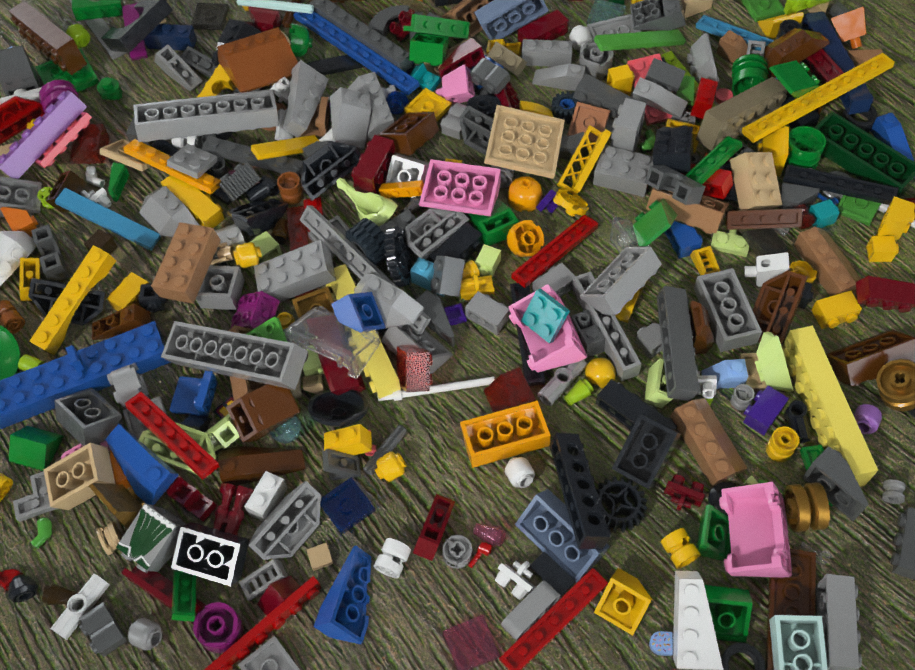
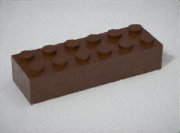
(47, 37)

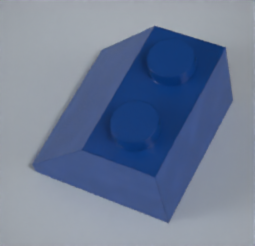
(359, 312)

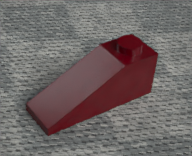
(466, 53)
(434, 527)

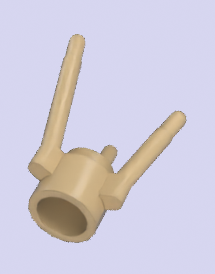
(224, 254)

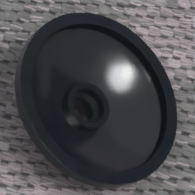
(338, 410)

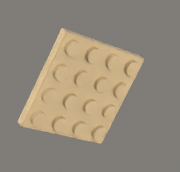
(524, 141)

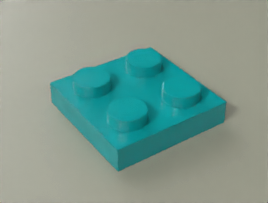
(545, 315)

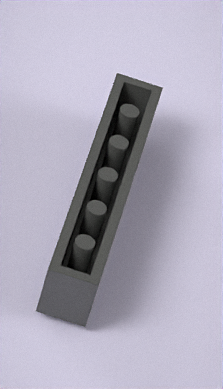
(677, 344)

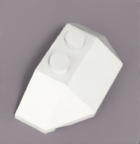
(12, 248)

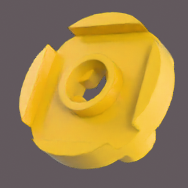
(572, 203)

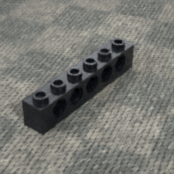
(579, 491)

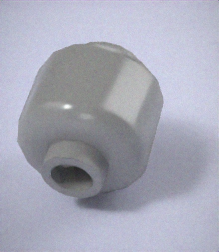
(144, 634)

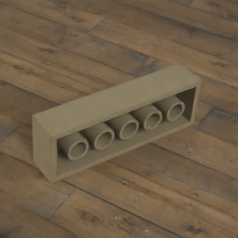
(739, 111)

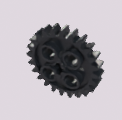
(398, 256)

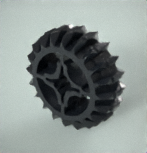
(636, 513)

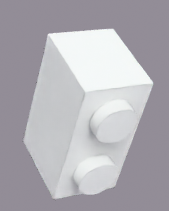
(266, 496)

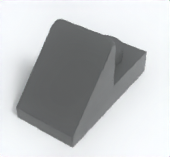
(340, 465)

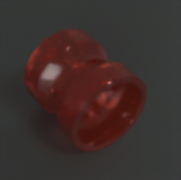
(807, 218)

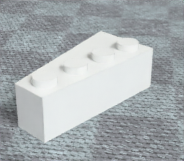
(694, 631)

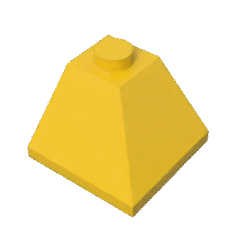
(623, 601)

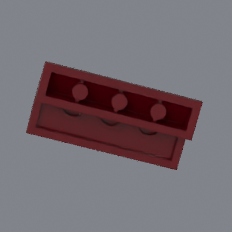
(338, 379)

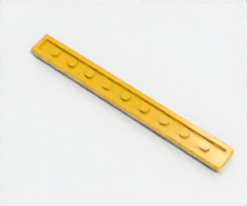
(817, 97)

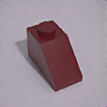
(265, 18)

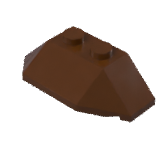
(793, 46)
(778, 303)

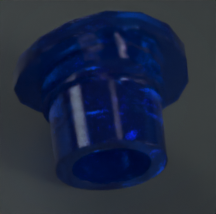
(397, 102)

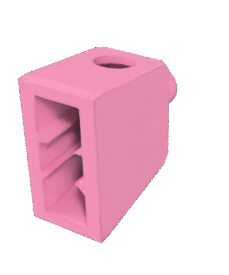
(457, 86)

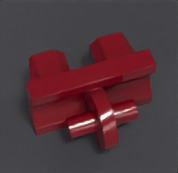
(405, 20)
(682, 495)

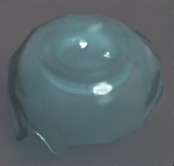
(287, 431)

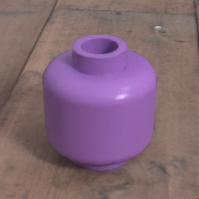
(868, 418)

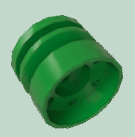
(748, 72)
(805, 147)

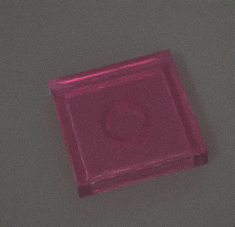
(471, 644)

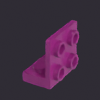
(254, 310)

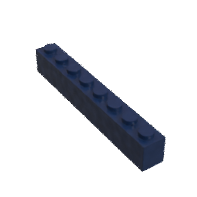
(858, 99)

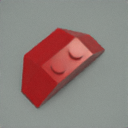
(16, 114)

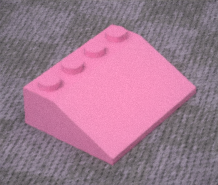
(461, 187)

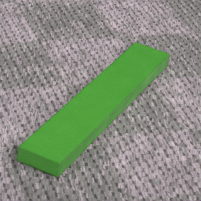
(639, 40)

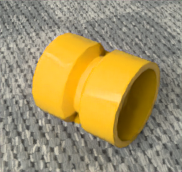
(782, 444)
(680, 547)

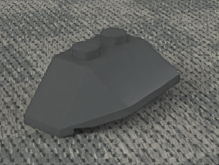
(475, 129)

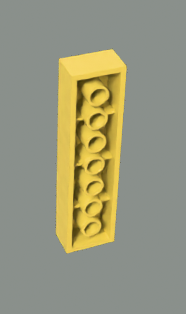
(826, 402)

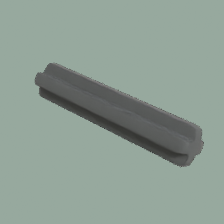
(387, 446)

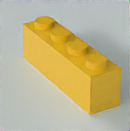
(198, 204)

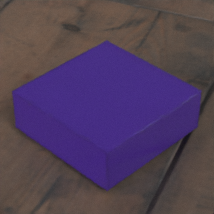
(455, 314)

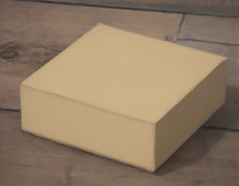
(319, 556)

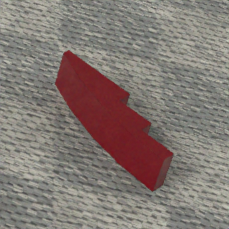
(190, 498)

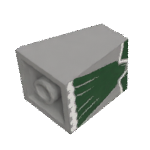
(151, 538)

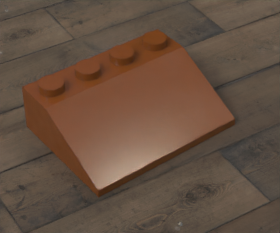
(257, 60)

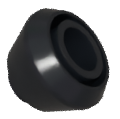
(22, 588)

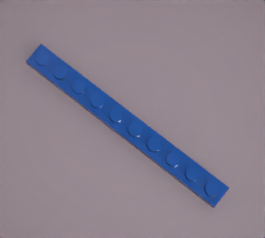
(358, 51)

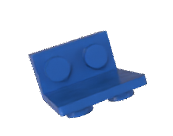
(194, 395)

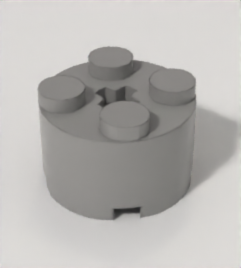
(596, 61)
(127, 383)

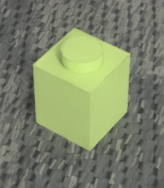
(488, 260)

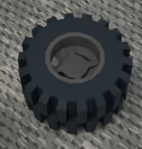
(369, 240)

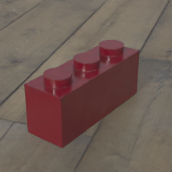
(545, 28)
(886, 293)

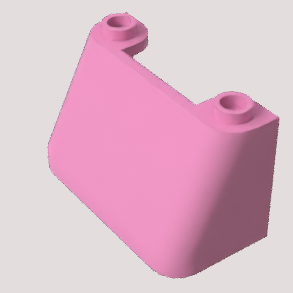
(544, 355)
(757, 531)

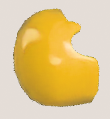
(805, 269)
(600, 372)

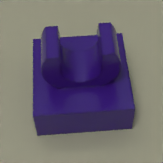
(548, 202)

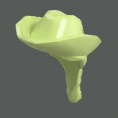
(369, 205)

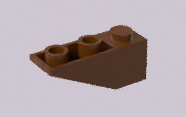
(120, 322)

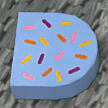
(662, 643)

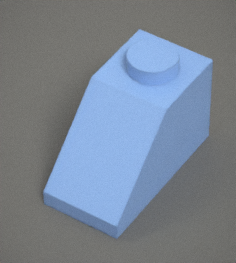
(729, 373)

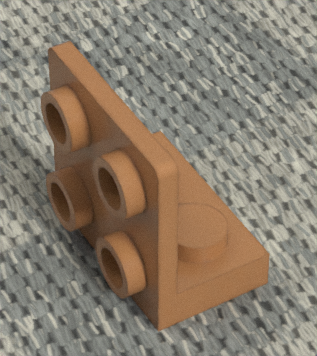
(320, 121)

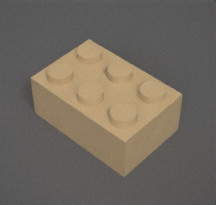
(756, 181)
(71, 476)

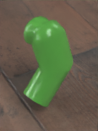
(44, 532)

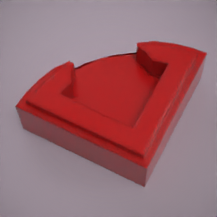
(6, 577)

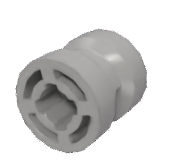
(742, 396)

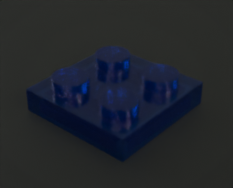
(346, 505)

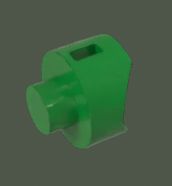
(109, 89)

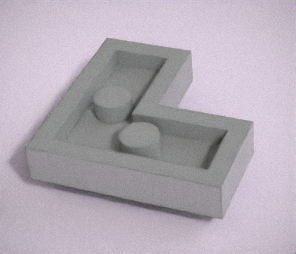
(36, 503)

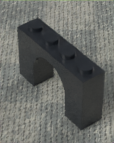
(127, 38)

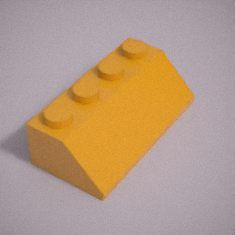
(505, 434)

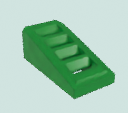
(118, 180)

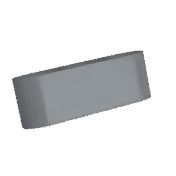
(530, 610)

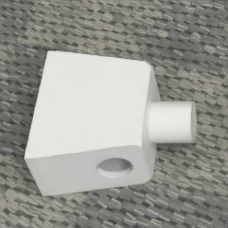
(767, 267)

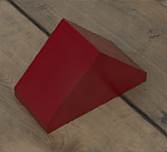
(277, 593)

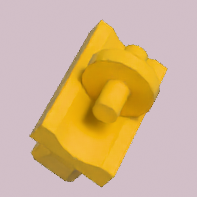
(471, 286)

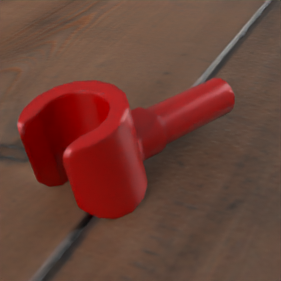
(484, 548)

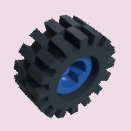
(558, 106)

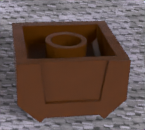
(700, 325)

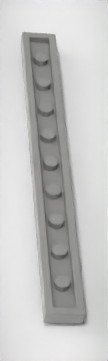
(349, 254)

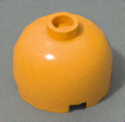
(524, 194)
(525, 238)

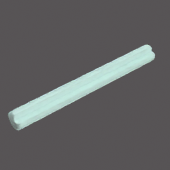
(278, 5)

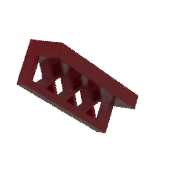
(823, 66)
(156, 586)

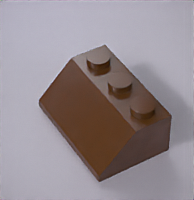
(411, 131)

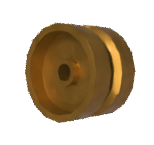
(897, 384)
(806, 507)

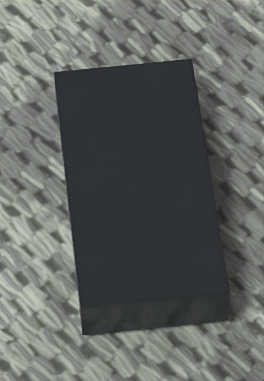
(552, 573)

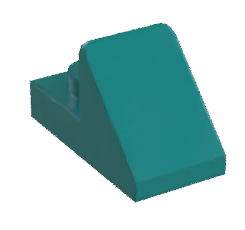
(425, 78)

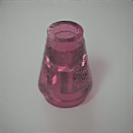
(491, 534)

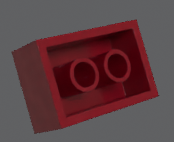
(373, 165)

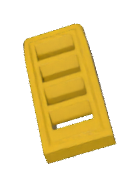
(708, 253)

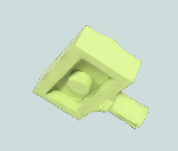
(730, 243)

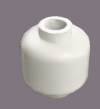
(579, 36)
(520, 472)

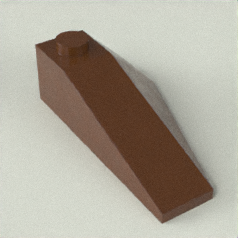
(248, 464)

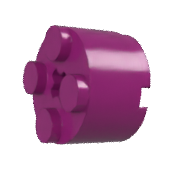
(210, 619)

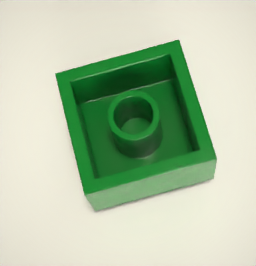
(428, 48)

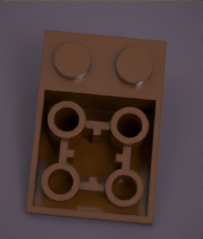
(262, 411)

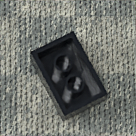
(674, 148)
(646, 451)
(210, 553)

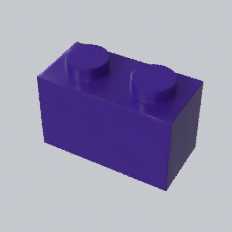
(765, 410)

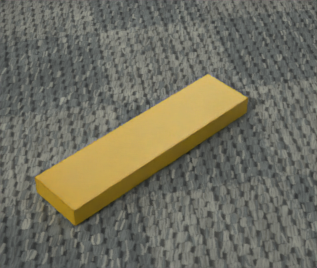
(282, 147)

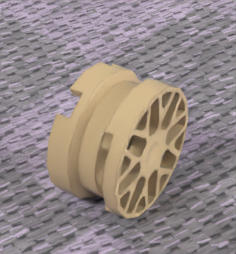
(109, 537)

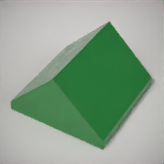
(33, 447)
(714, 534)

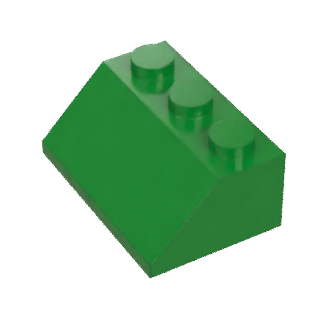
(729, 612)

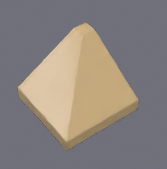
(313, 383)

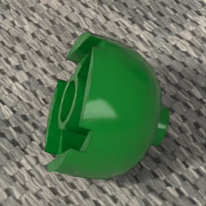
(299, 40)

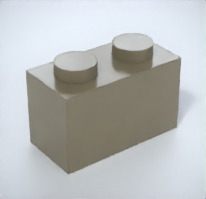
(507, 58)

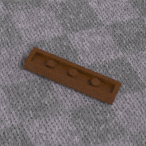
(763, 218)

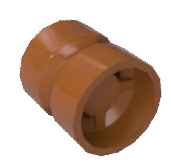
(290, 188)
(10, 317)

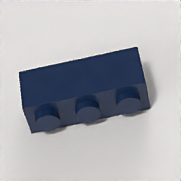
(176, 36)

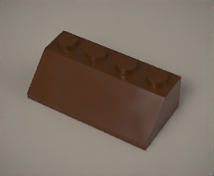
(865, 358)

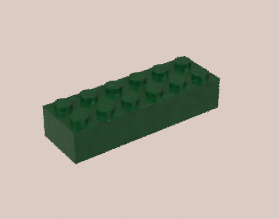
(865, 154)

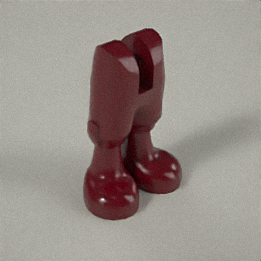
(231, 520)

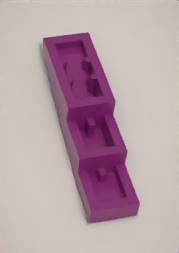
(129, 16)

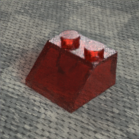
(88, 144)
(414, 369)
(508, 391)

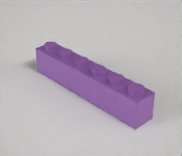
(41, 135)

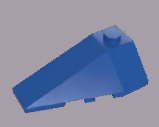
(143, 469)
(344, 608)

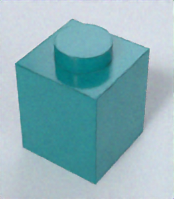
(824, 213)

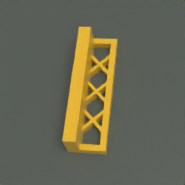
(588, 165)

